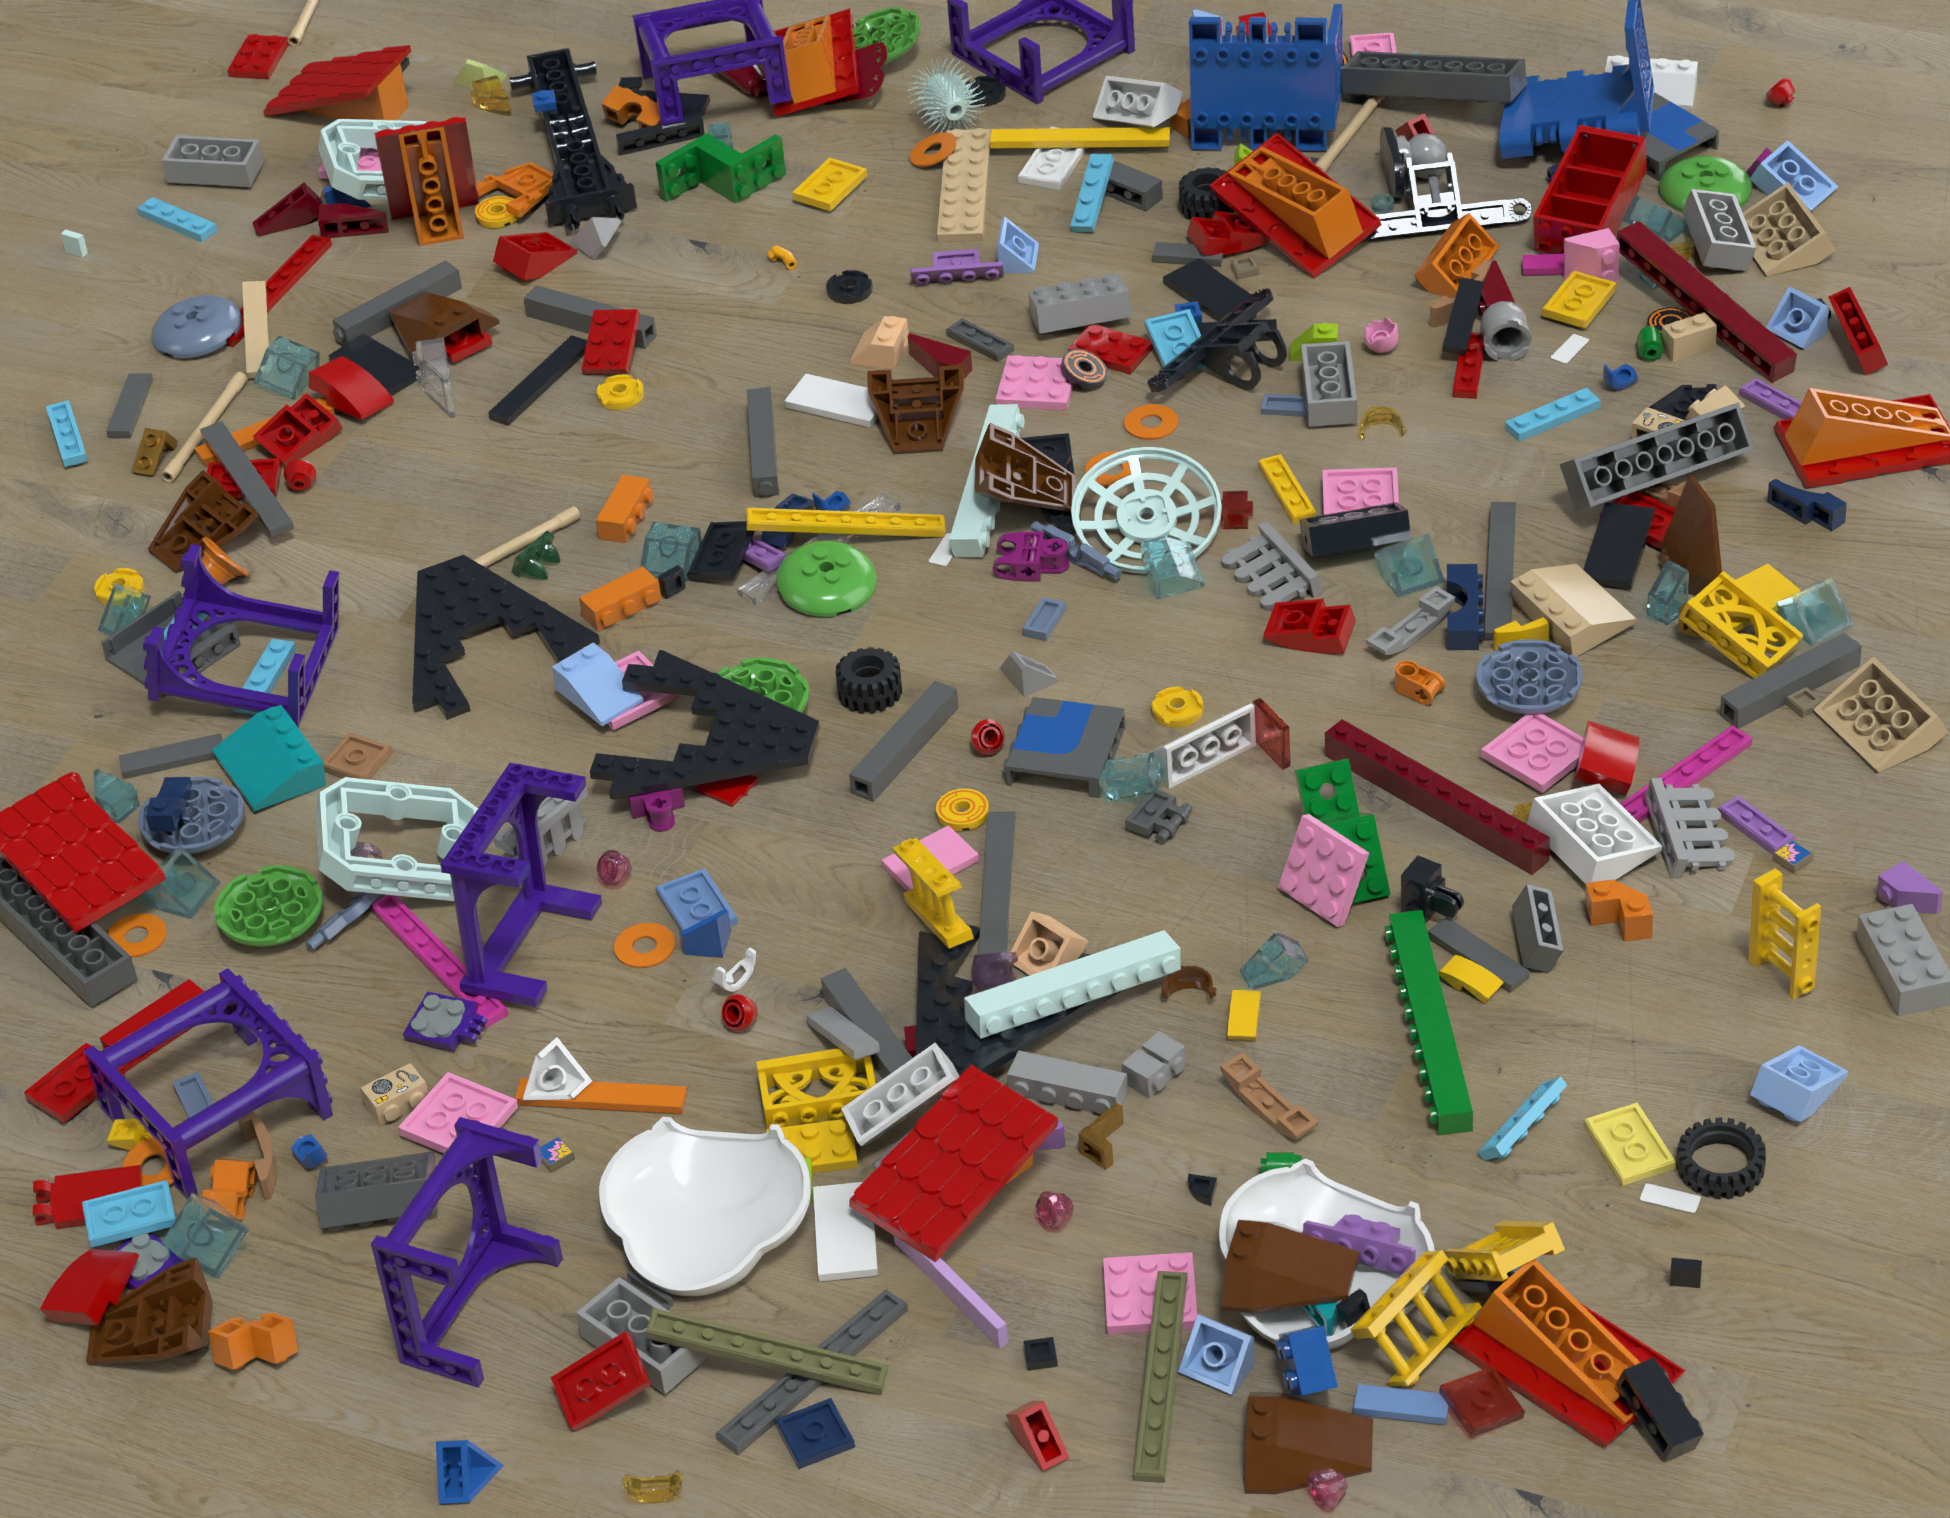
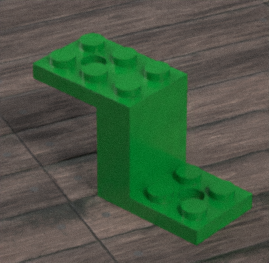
(720, 168)
(1343, 815)

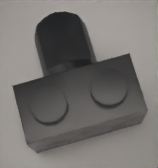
(1425, 890)

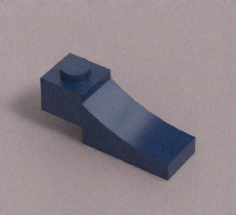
(1807, 506)
(782, 539)
(169, 804)

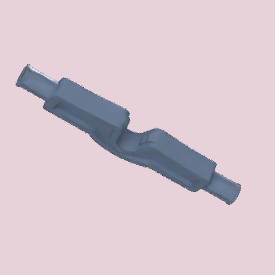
(1083, 556)
(340, 919)

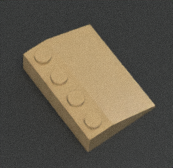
(1786, 233)
(1573, 604)
(1881, 717)

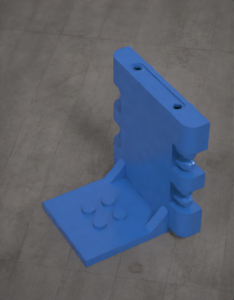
(1265, 80)
(1607, 101)

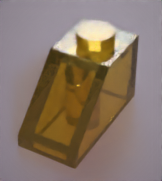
(491, 96)

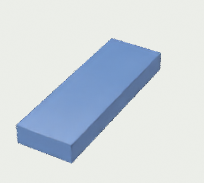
(1401, 1404)

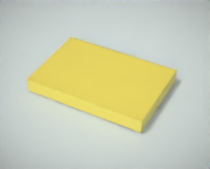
(1630, 1144)

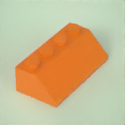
(1455, 256)

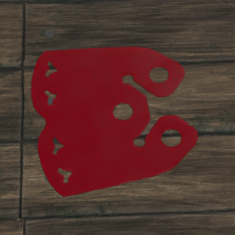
(867, 70)

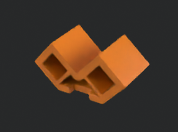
(1617, 903)
(232, 1184)
(240, 1341)

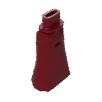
(748, 79)

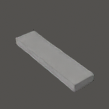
(843, 1033)

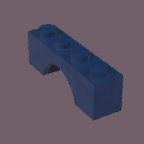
(1464, 625)

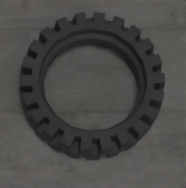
(1721, 1133)

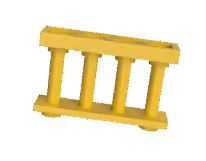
(932, 893)
(1765, 935)
(1392, 1305)

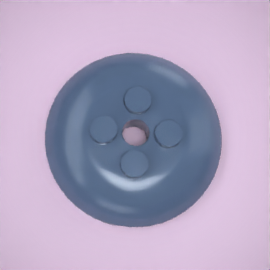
(196, 326)
(1529, 677)
(209, 818)

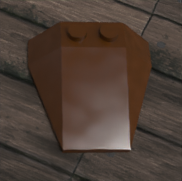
(436, 317)
(916, 410)
(1020, 474)
(199, 513)
(1694, 537)
(1284, 1268)
(156, 1319)
(1298, 1436)

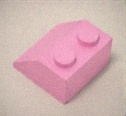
(1592, 254)

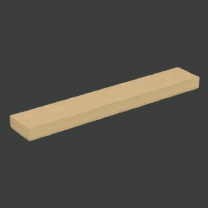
(255, 324)

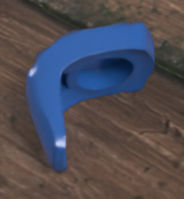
(1620, 377)
(836, 502)
(309, 1151)

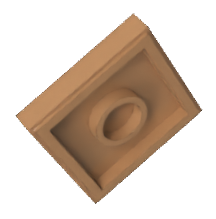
(356, 757)

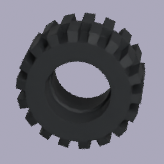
(1196, 195)
(868, 680)

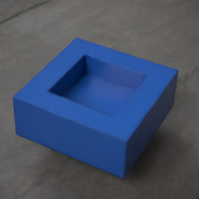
(544, 100)
(1194, 308)

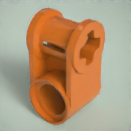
(1416, 682)

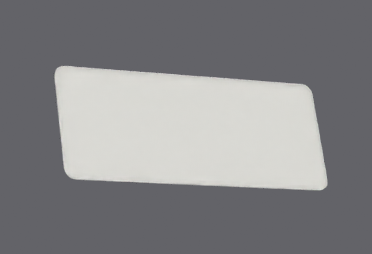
(1570, 348)
(943, 552)
(1670, 1198)

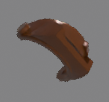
(1188, 978)

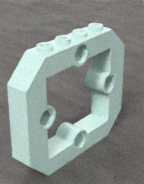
(340, 154)
(402, 876)

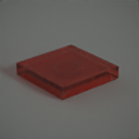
(1272, 734)
(1482, 1401)

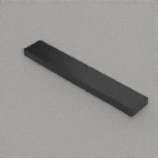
(538, 380)

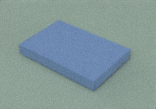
(693, 899)

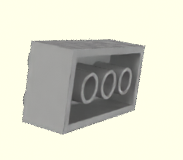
(213, 161)
(1719, 230)
(1079, 303)
(1329, 384)
(1904, 959)
(627, 1309)

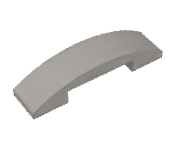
(1415, 626)

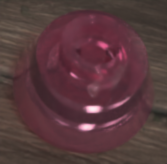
(613, 868)
(1054, 1209)
(1327, 1488)

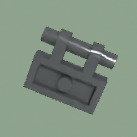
(1151, 812)

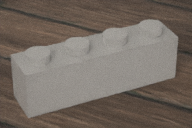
(1066, 1082)

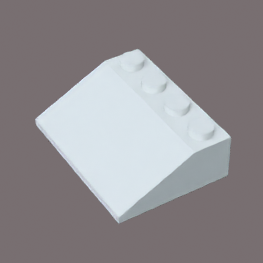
(1592, 833)

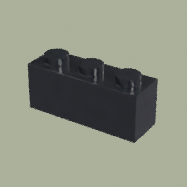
(1659, 1409)

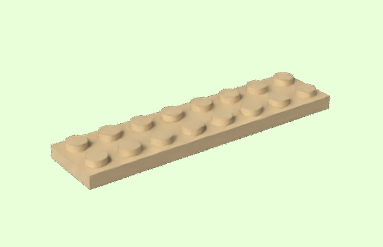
(965, 187)

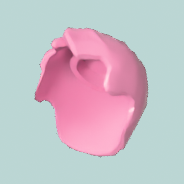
(1381, 335)

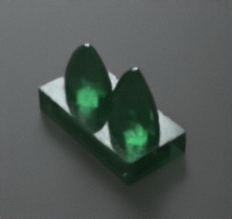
(529, 559)

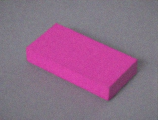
(1543, 264)

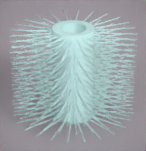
(946, 96)

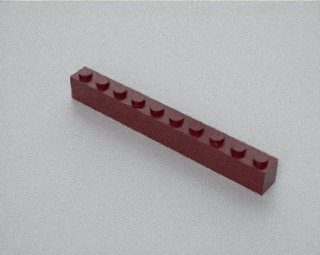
(1700, 295)
(1438, 797)

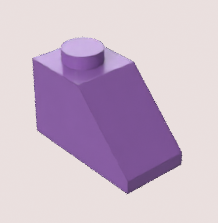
(1906, 886)

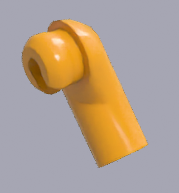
(787, 257)

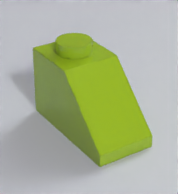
(1315, 334)

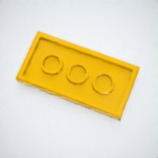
(1767, 586)

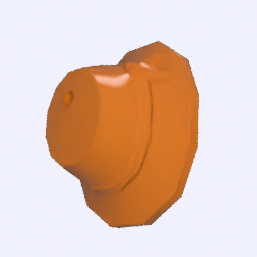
(219, 564)

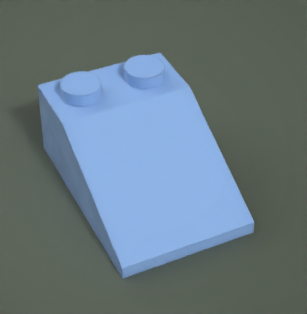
(1791, 166)
(594, 684)
(1797, 1083)

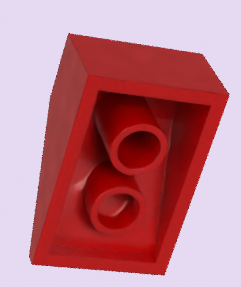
(531, 254)

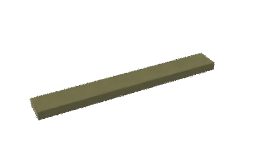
(766, 1351)
(1160, 1377)

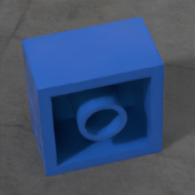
(1306, 1360)

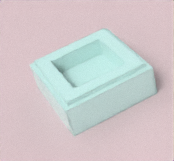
(74, 243)

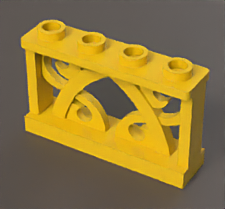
(1742, 649)
(797, 1071)
(1504, 1250)

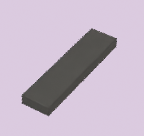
(129, 405)
(169, 756)
(1467, 945)

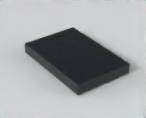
(720, 551)

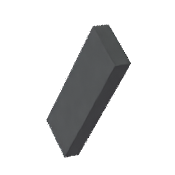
(1182, 254)
(980, 340)

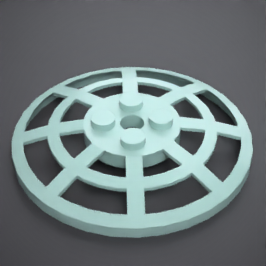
(1145, 501)

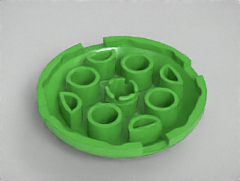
(891, 26)
(1705, 174)
(826, 578)
(771, 679)
(269, 906)

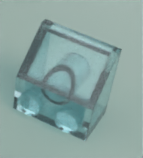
(1660, 220)
(286, 367)
(670, 546)
(1409, 565)
(1170, 566)
(1816, 611)
(185, 885)
(206, 1233)

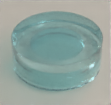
(1382, 204)

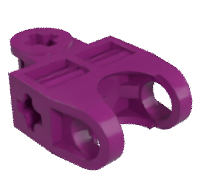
(1025, 556)
(657, 807)

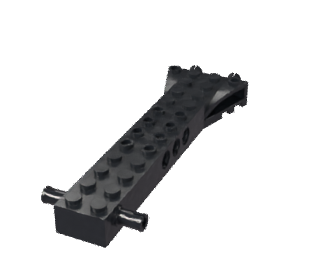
(582, 177)

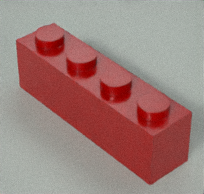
(1858, 330)
(158, 1008)

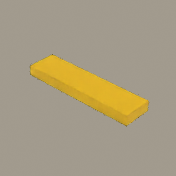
(1286, 488)

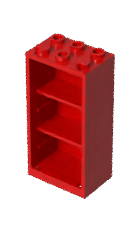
(1590, 187)

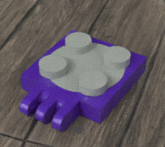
(444, 1022)
(152, 1259)

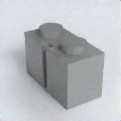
(1152, 1072)

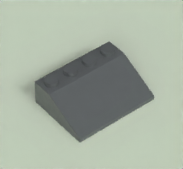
(370, 1189)

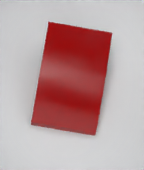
(1224, 234)
(349, 388)
(298, 430)
(1311, 626)
(1607, 758)
(89, 1286)

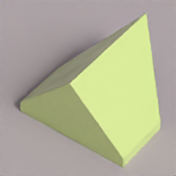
(474, 71)

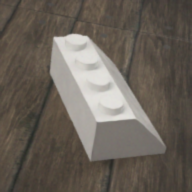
(1671, 78)
(1136, 101)
(1207, 746)
(900, 1094)

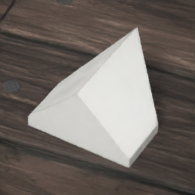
(555, 1074)

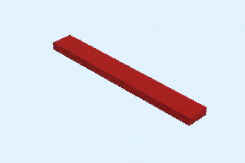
(288, 276)

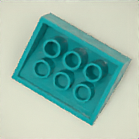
(270, 759)

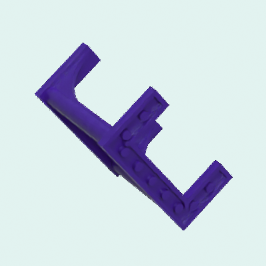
(760, 48)
(1029, 81)
(209, 597)
(516, 801)
(224, 1003)
(489, 1248)

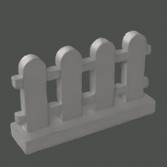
(1279, 552)
(549, 822)
(1672, 830)

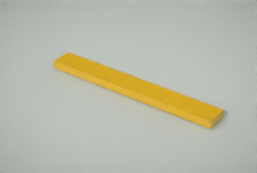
(1080, 137)
(845, 522)

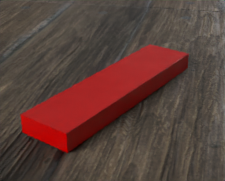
(1469, 369)

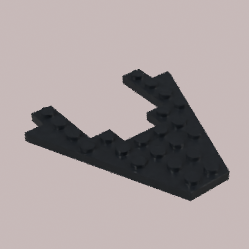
(466, 598)
(745, 738)
(943, 1011)

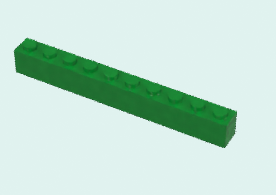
(1429, 1024)

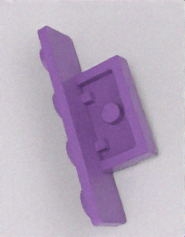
(956, 266)
(1373, 1240)

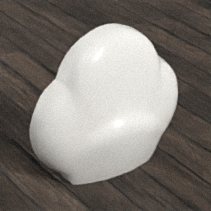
(1306, 1194)
(703, 1203)

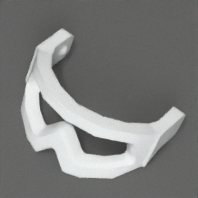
(726, 980)

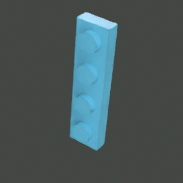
(1092, 193)
(177, 219)
(1552, 414)
(66, 433)
(269, 668)
(1528, 1113)

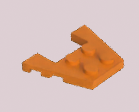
(524, 181)

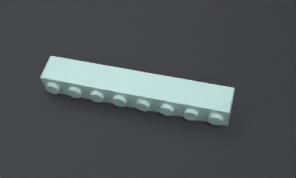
(977, 513)
(1072, 984)

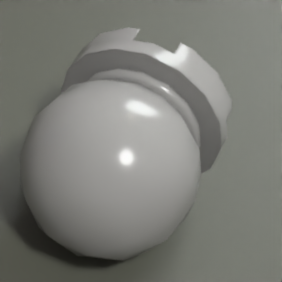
(1422, 150)
(1505, 331)

